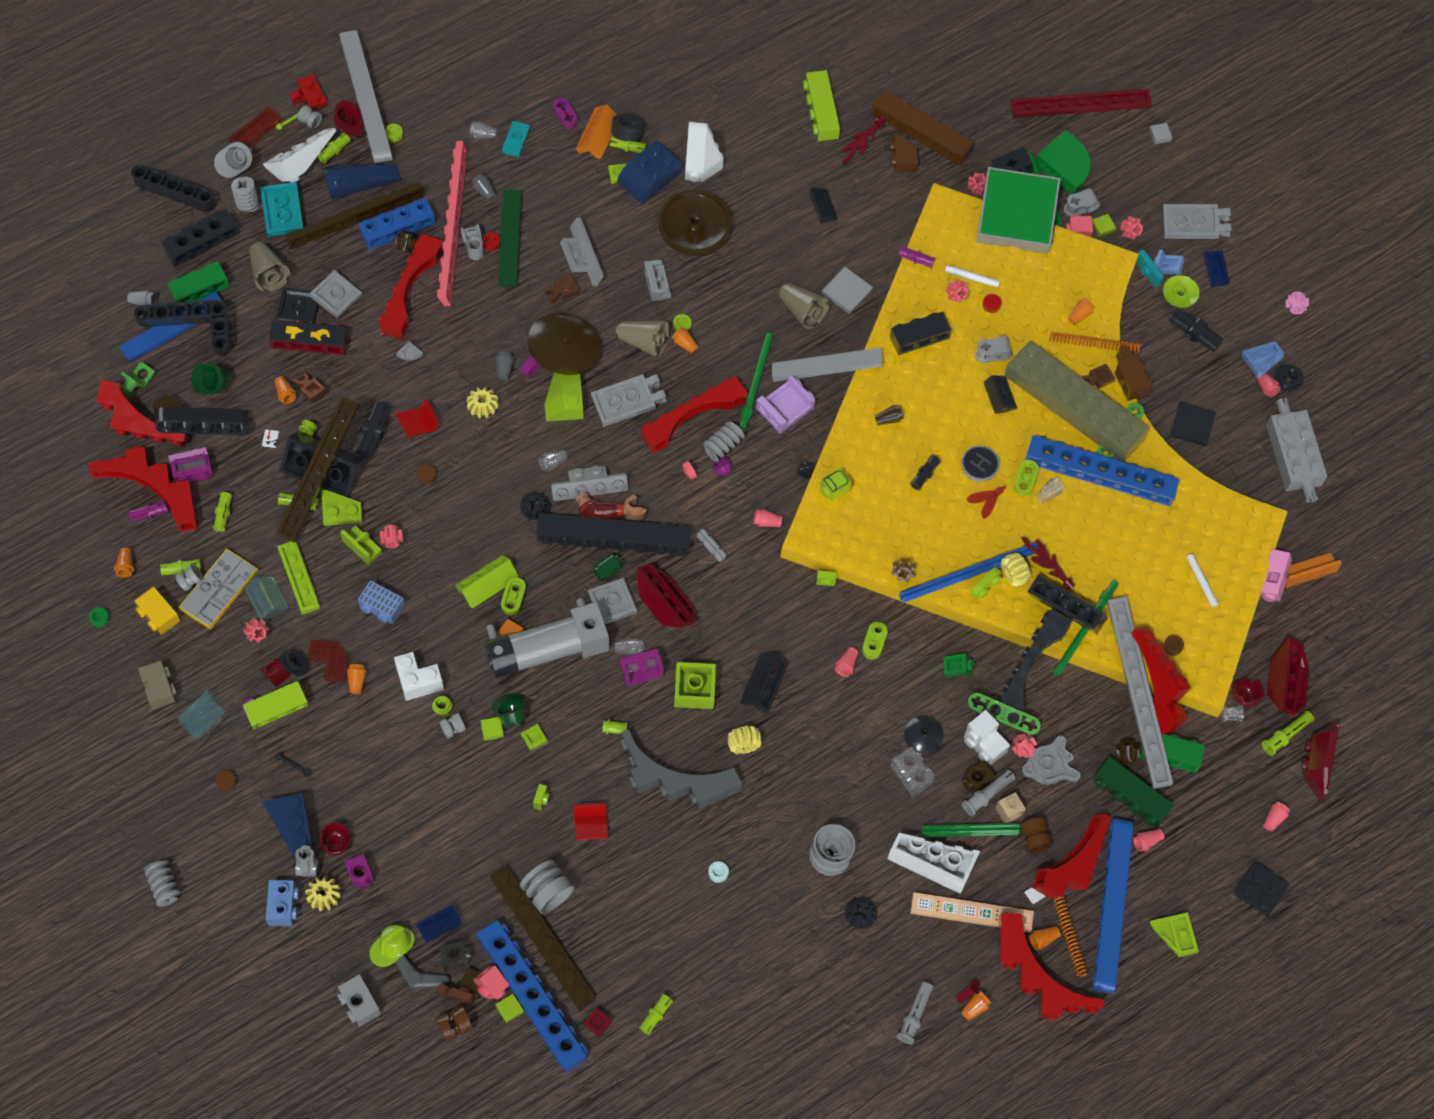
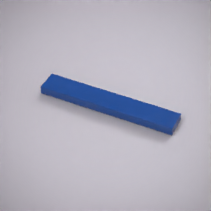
(158, 335)

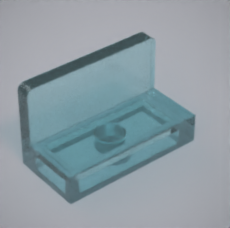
(265, 596)
(201, 715)

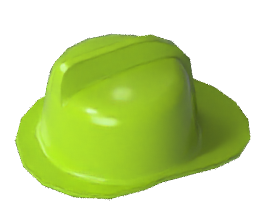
(391, 945)

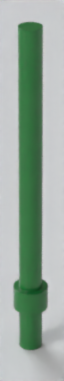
(747, 411)
(1103, 598)

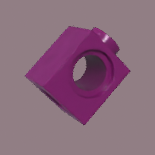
(355, 864)

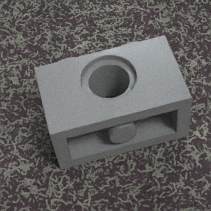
(354, 989)

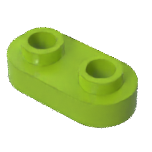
(1026, 479)
(981, 588)
(513, 597)
(874, 639)

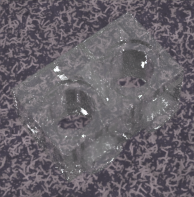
(908, 773)

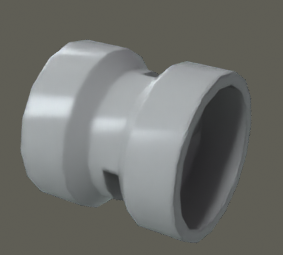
(308, 116)
(189, 577)
(456, 723)

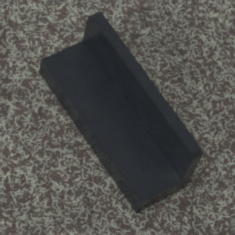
(764, 681)

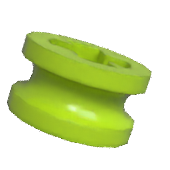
(307, 428)

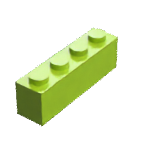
(822, 105)

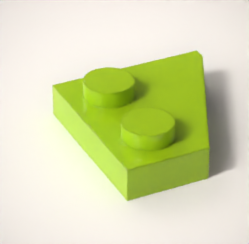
(340, 509)
(1177, 934)

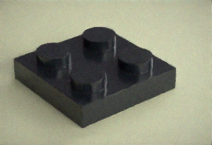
(1261, 889)

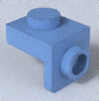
(1169, 263)

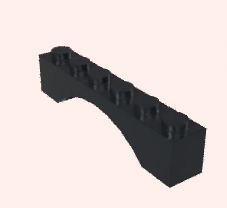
(1053, 630)

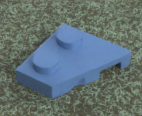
(1262, 357)

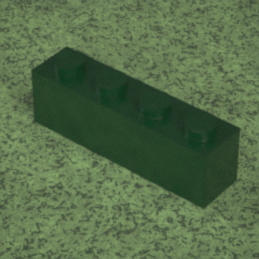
(1133, 793)

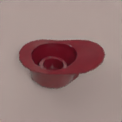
(348, 118)

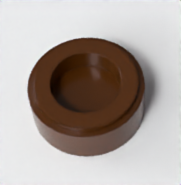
(426, 474)
(1173, 645)
(225, 781)

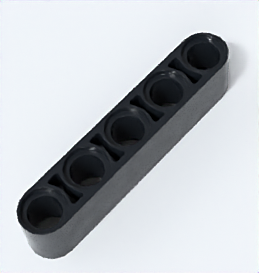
(180, 191)
(201, 421)

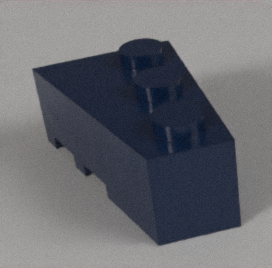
(291, 821)

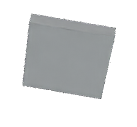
(847, 290)
(335, 294)
(613, 600)

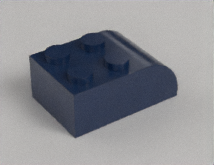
(649, 172)

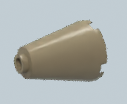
(267, 268)
(804, 304)
(645, 335)

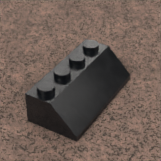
(342, 474)

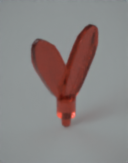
(988, 496)

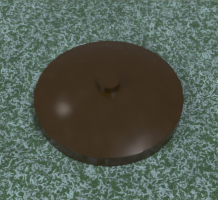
(695, 222)
(564, 343)

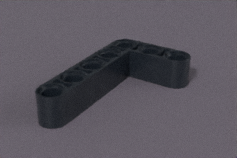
(189, 317)

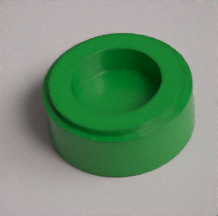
(99, 617)

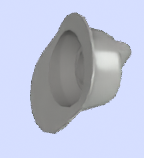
(233, 159)

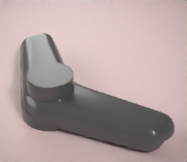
(419, 980)

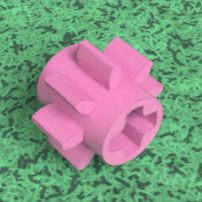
(1297, 302)

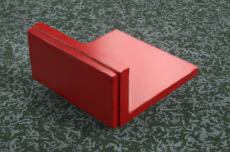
(418, 420)
(590, 821)

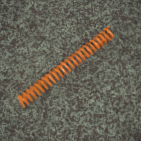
(1094, 341)
(1067, 937)

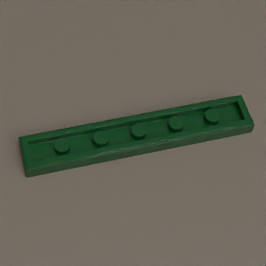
(509, 238)

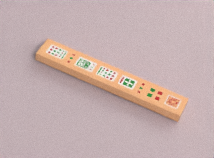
(965, 910)

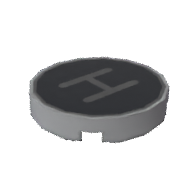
(980, 463)

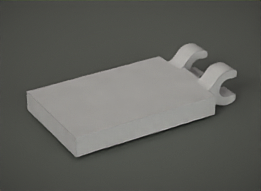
(1195, 221)
(627, 399)

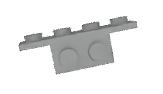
(580, 253)
(590, 481)

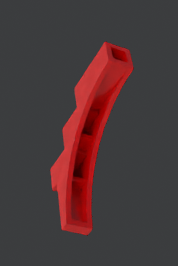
(155, 477)
(1032, 978)

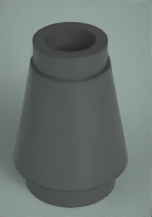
(483, 186)
(503, 365)

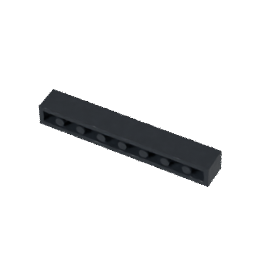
(613, 534)

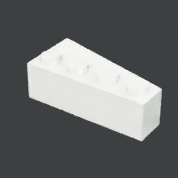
(935, 861)

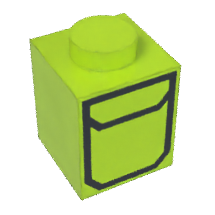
(835, 485)

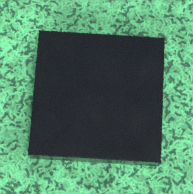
(297, 306)
(1192, 424)

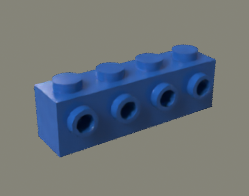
(387, 225)

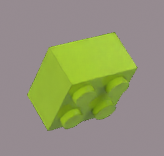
(695, 685)

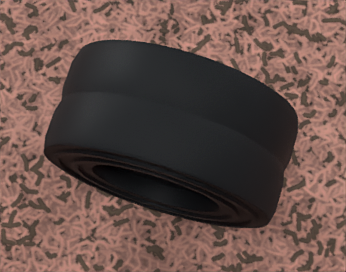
(627, 127)

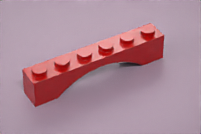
(425, 255)
(724, 396)

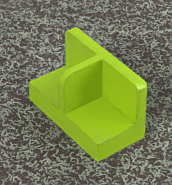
(361, 544)

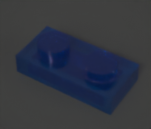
(1216, 268)
(439, 924)

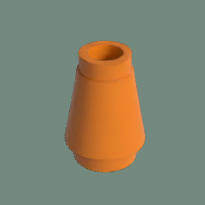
(1081, 311)
(685, 340)
(285, 391)
(124, 563)
(356, 676)
(1042, 938)
(975, 1006)

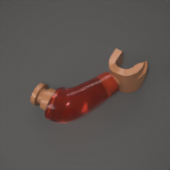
(595, 509)

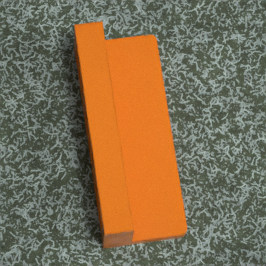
(597, 132)
(1312, 569)

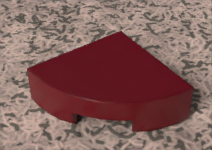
(968, 991)

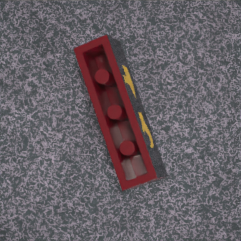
(308, 337)

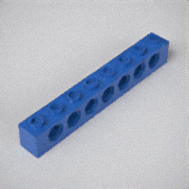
(1108, 478)
(567, 1059)

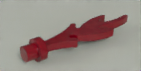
(863, 139)
(1045, 562)

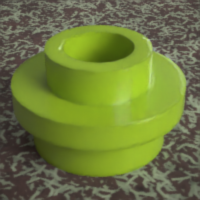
(442, 700)

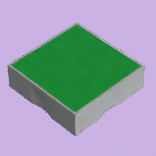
(1018, 210)

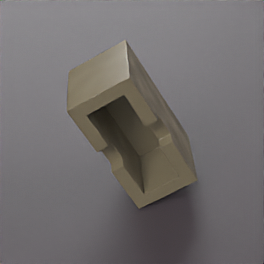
(156, 684)

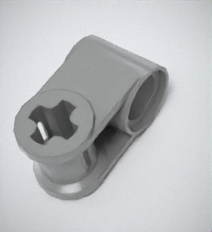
(1081, 203)
(473, 239)
(994, 349)

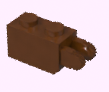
(1131, 375)

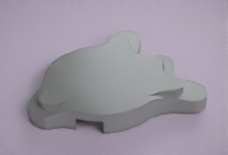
(1050, 764)

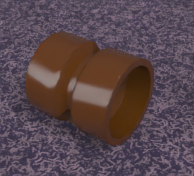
(1036, 835)
(460, 1019)

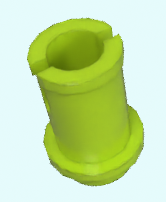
(613, 727)

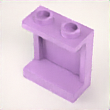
(786, 404)

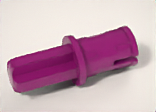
(916, 257)
(148, 511)

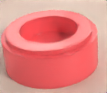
(689, 471)

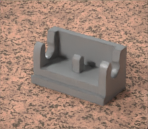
(656, 280)

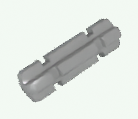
(711, 545)

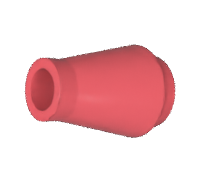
(1268, 385)
(766, 519)
(846, 663)
(1276, 816)
(1146, 840)

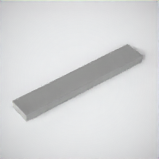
(828, 364)

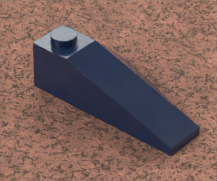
(355, 178)

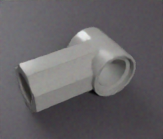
(306, 863)

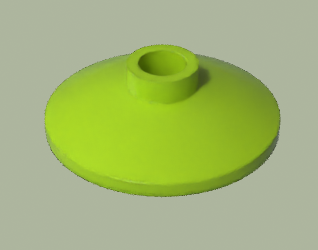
(1184, 286)

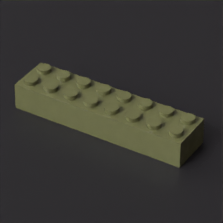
(1076, 401)

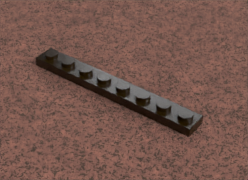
(353, 216)
(317, 469)
(542, 937)

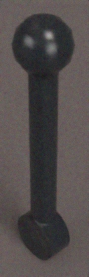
(307, 772)

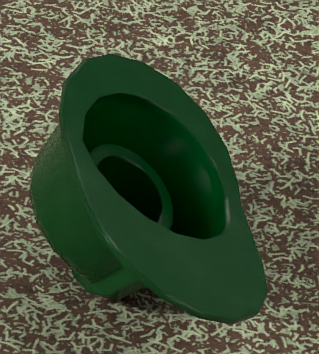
(209, 378)
(509, 709)

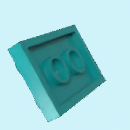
(281, 208)

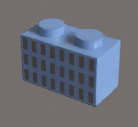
(381, 602)

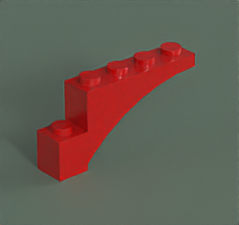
(129, 419)
(1166, 680)
(1077, 866)

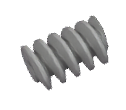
(245, 194)
(722, 439)
(161, 884)

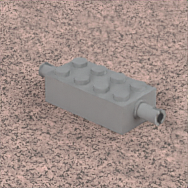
(1296, 450)

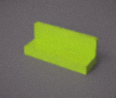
(487, 581)
(275, 705)

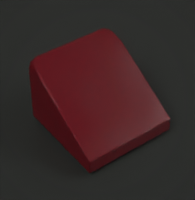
(275, 672)

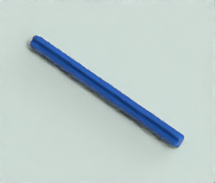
(960, 575)

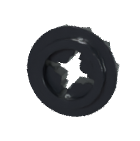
(1293, 372)
(526, 506)
(300, 662)
(858, 921)

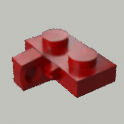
(309, 93)

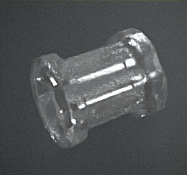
(1232, 713)

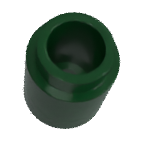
(607, 567)

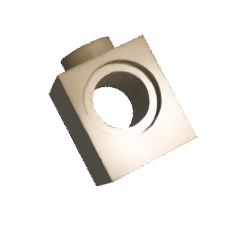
(1010, 808)

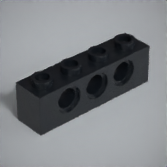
(210, 237)
(1067, 604)

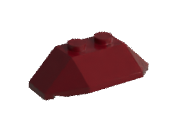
(664, 598)
(1289, 677)
(1320, 759)

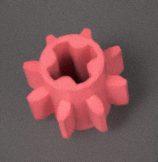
(976, 183)
(1131, 227)
(957, 290)
(391, 536)
(261, 630)
(1024, 745)

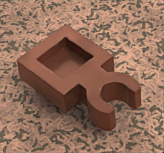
(565, 288)
(1100, 376)
(310, 389)
(458, 995)

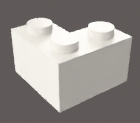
(417, 681)
(985, 739)

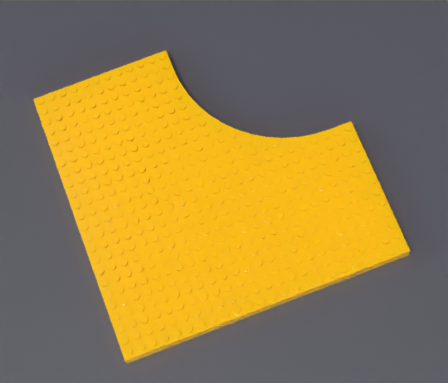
(1088, 527)

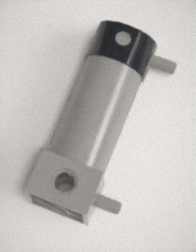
(555, 640)

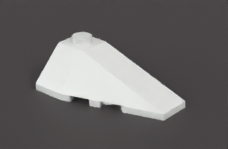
(702, 153)
(296, 162)

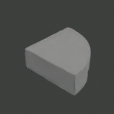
(409, 352)

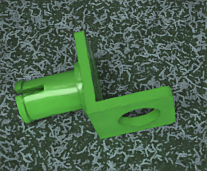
(134, 380)

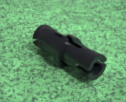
(925, 472)

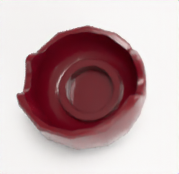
(1247, 692)
(335, 838)

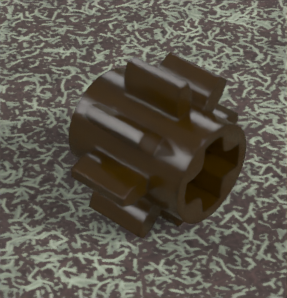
(404, 241)
(1127, 751)

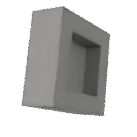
(1160, 133)

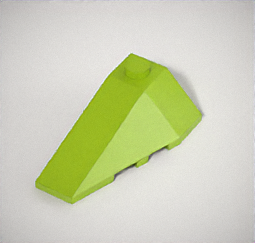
(564, 398)

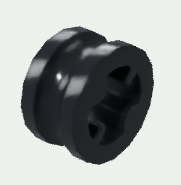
(805, 470)

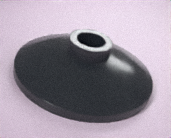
(923, 742)

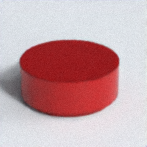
(491, 241)
(991, 303)

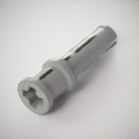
(981, 798)
(912, 1021)

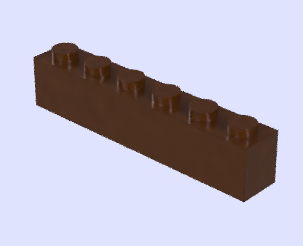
(922, 127)

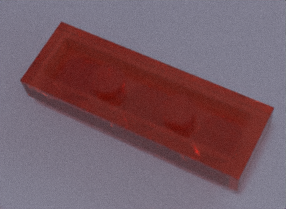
(256, 127)

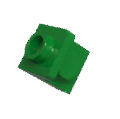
(958, 665)

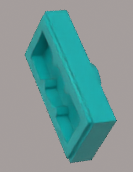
(516, 139)
(1149, 269)

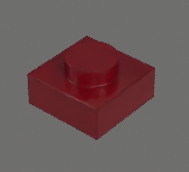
(597, 1022)

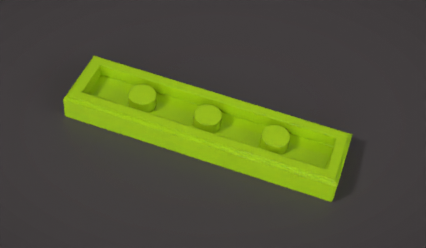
(298, 577)

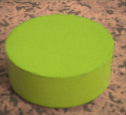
(394, 132)
(682, 321)

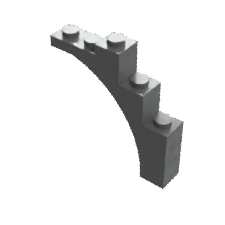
(701, 788)

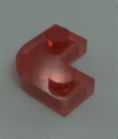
(334, 656)

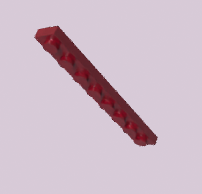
(1080, 103)

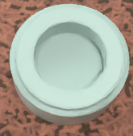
(718, 872)

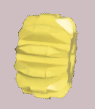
(475, 405)
(1015, 569)
(744, 739)
(319, 900)

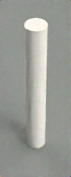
(972, 276)
(1202, 580)

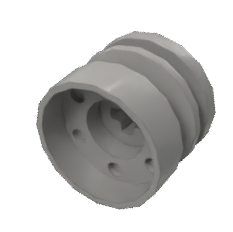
(833, 839)
(547, 886)

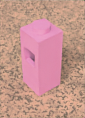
(1277, 575)

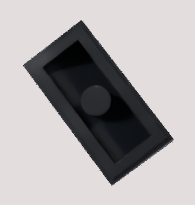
(823, 205)
(999, 394)

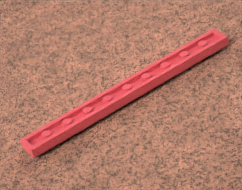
(453, 218)

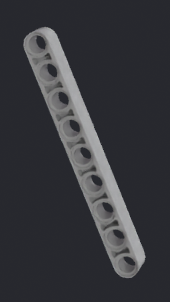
(365, 96)

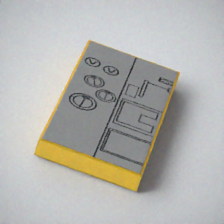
(218, 589)

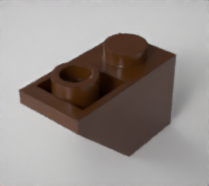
(904, 155)

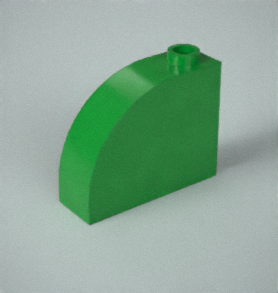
(1066, 160)

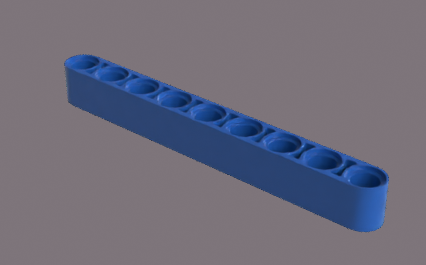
(1113, 906)

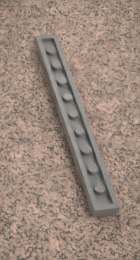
(1139, 693)

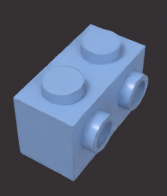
(281, 903)

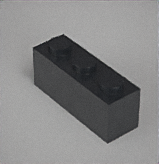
(920, 333)

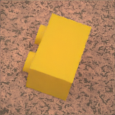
(157, 611)

